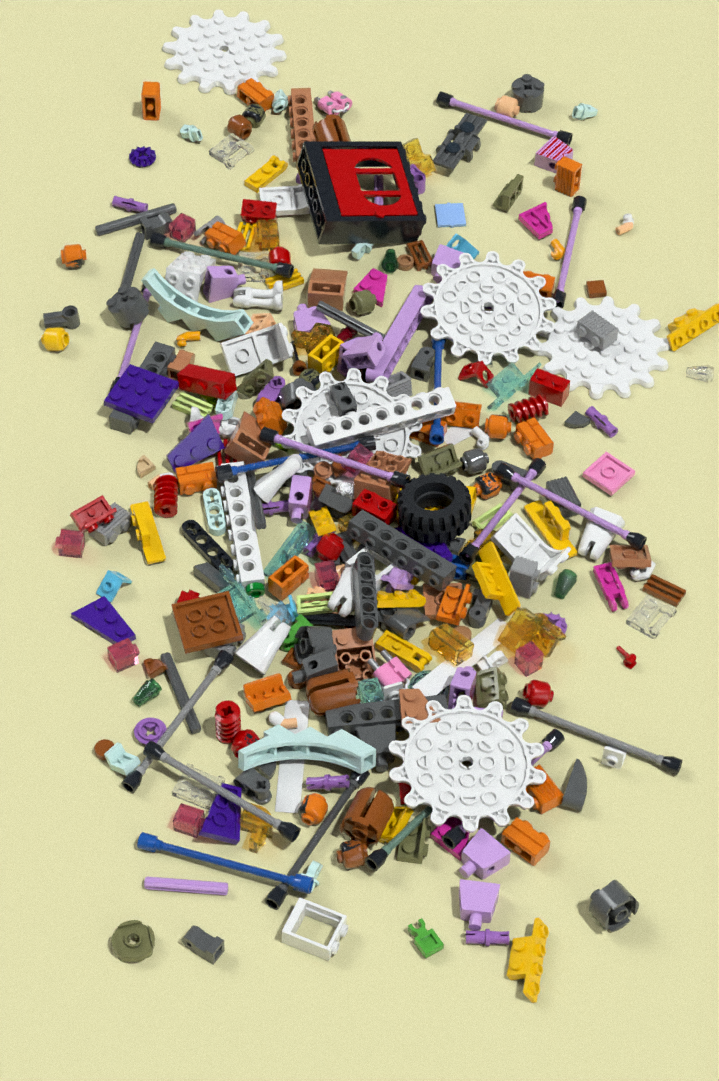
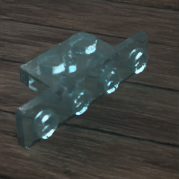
(506, 381)
(292, 546)
(243, 604)

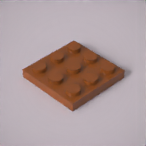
(207, 622)

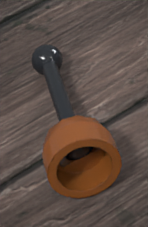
(299, 365)

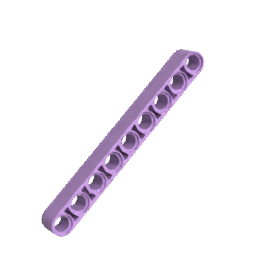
(400, 334)

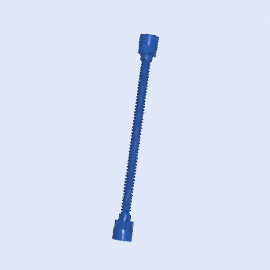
(436, 434)
(298, 882)

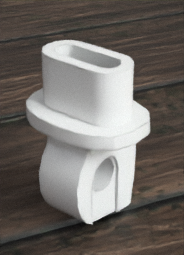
(496, 659)

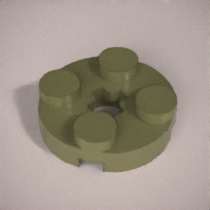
(138, 951)

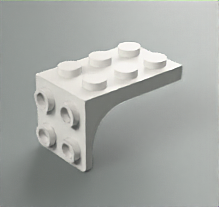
(289, 199)
(188, 273)
(250, 350)
(519, 539)

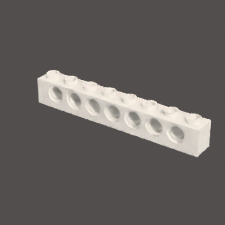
(441, 396)
(243, 529)

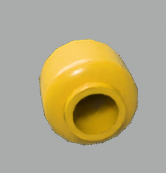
(55, 339)

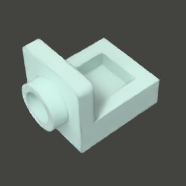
(120, 760)

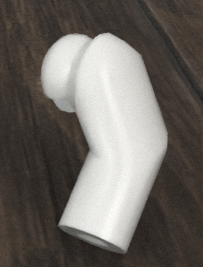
(483, 438)
(642, 574)

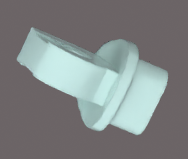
(280, 101)
(583, 111)
(191, 132)
(361, 248)
(313, 871)

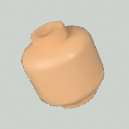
(507, 106)

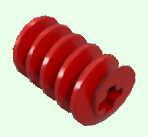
(528, 407)
(166, 496)
(227, 721)

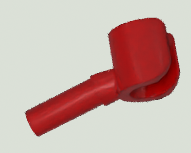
(629, 660)

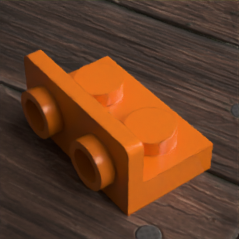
(465, 415)
(453, 605)

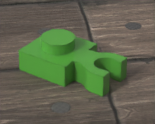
(426, 941)

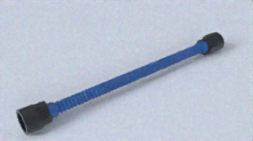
(227, 471)

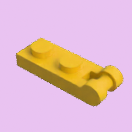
(266, 174)
(322, 521)
(400, 599)
(404, 651)

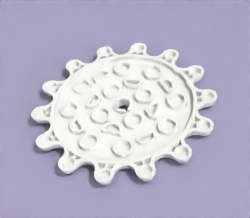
(201, 56)
(504, 288)
(615, 367)
(320, 407)
(485, 789)

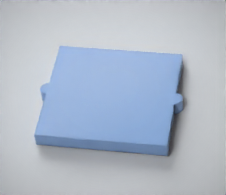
(450, 215)

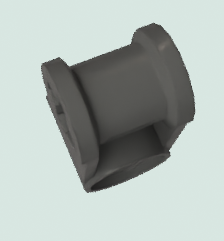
(254, 786)

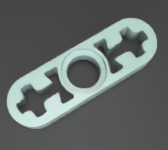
(227, 406)
(211, 518)

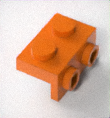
(266, 692)

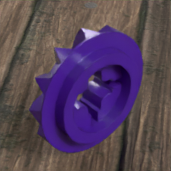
(143, 160)

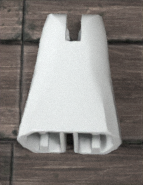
(270, 483)
(598, 536)
(344, 593)
(264, 644)

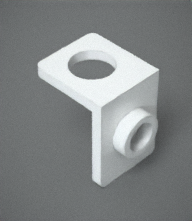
(391, 691)
(613, 756)

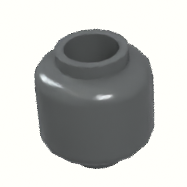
(474, 461)

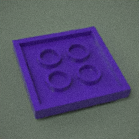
(141, 393)

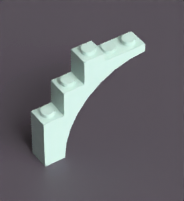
(176, 306)
(308, 744)

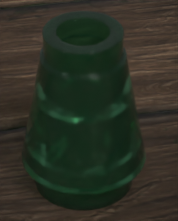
(390, 261)
(565, 582)
(148, 691)

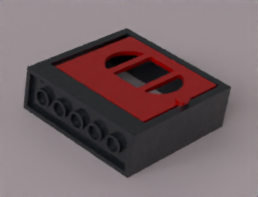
(340, 206)

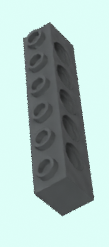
(156, 362)
(401, 550)
(376, 712)

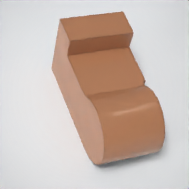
(182, 359)

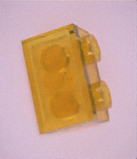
(548, 636)

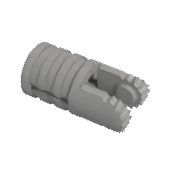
(205, 227)

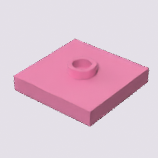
(608, 473)

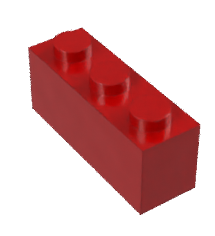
(207, 381)

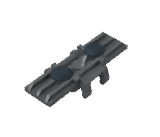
(465, 139)

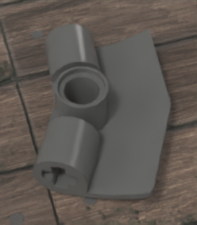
(400, 620)

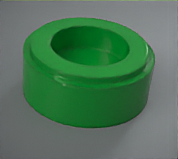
(255, 589)

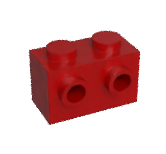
(552, 386)
(375, 505)

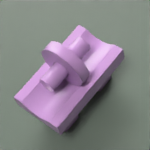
(398, 580)

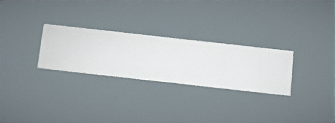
(443, 674)
(291, 771)

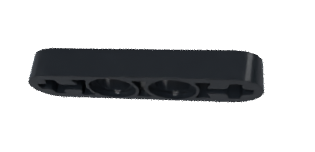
(204, 548)

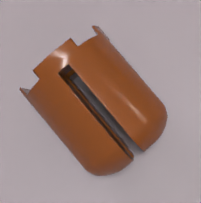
(331, 129)
(331, 691)
(367, 816)

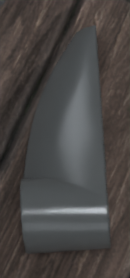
(576, 788)

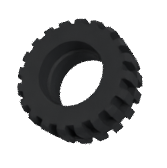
(434, 524)

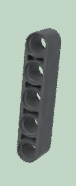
(365, 596)

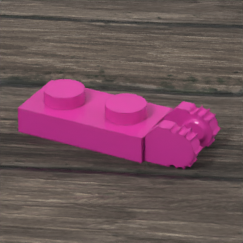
(610, 585)

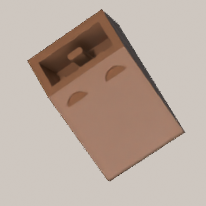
(328, 287)
(245, 441)
(382, 487)
(353, 653)

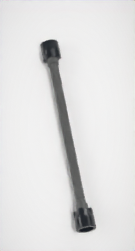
(278, 894)

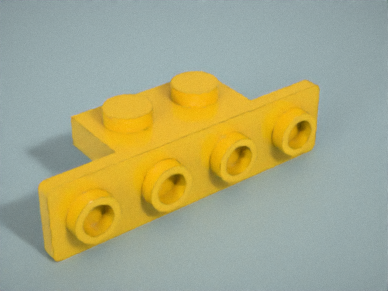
(691, 325)
(551, 525)
(147, 532)
(494, 579)
(527, 959)

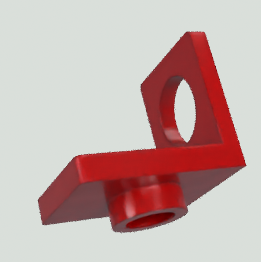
(476, 369)

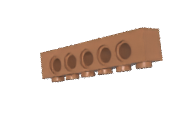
(302, 118)

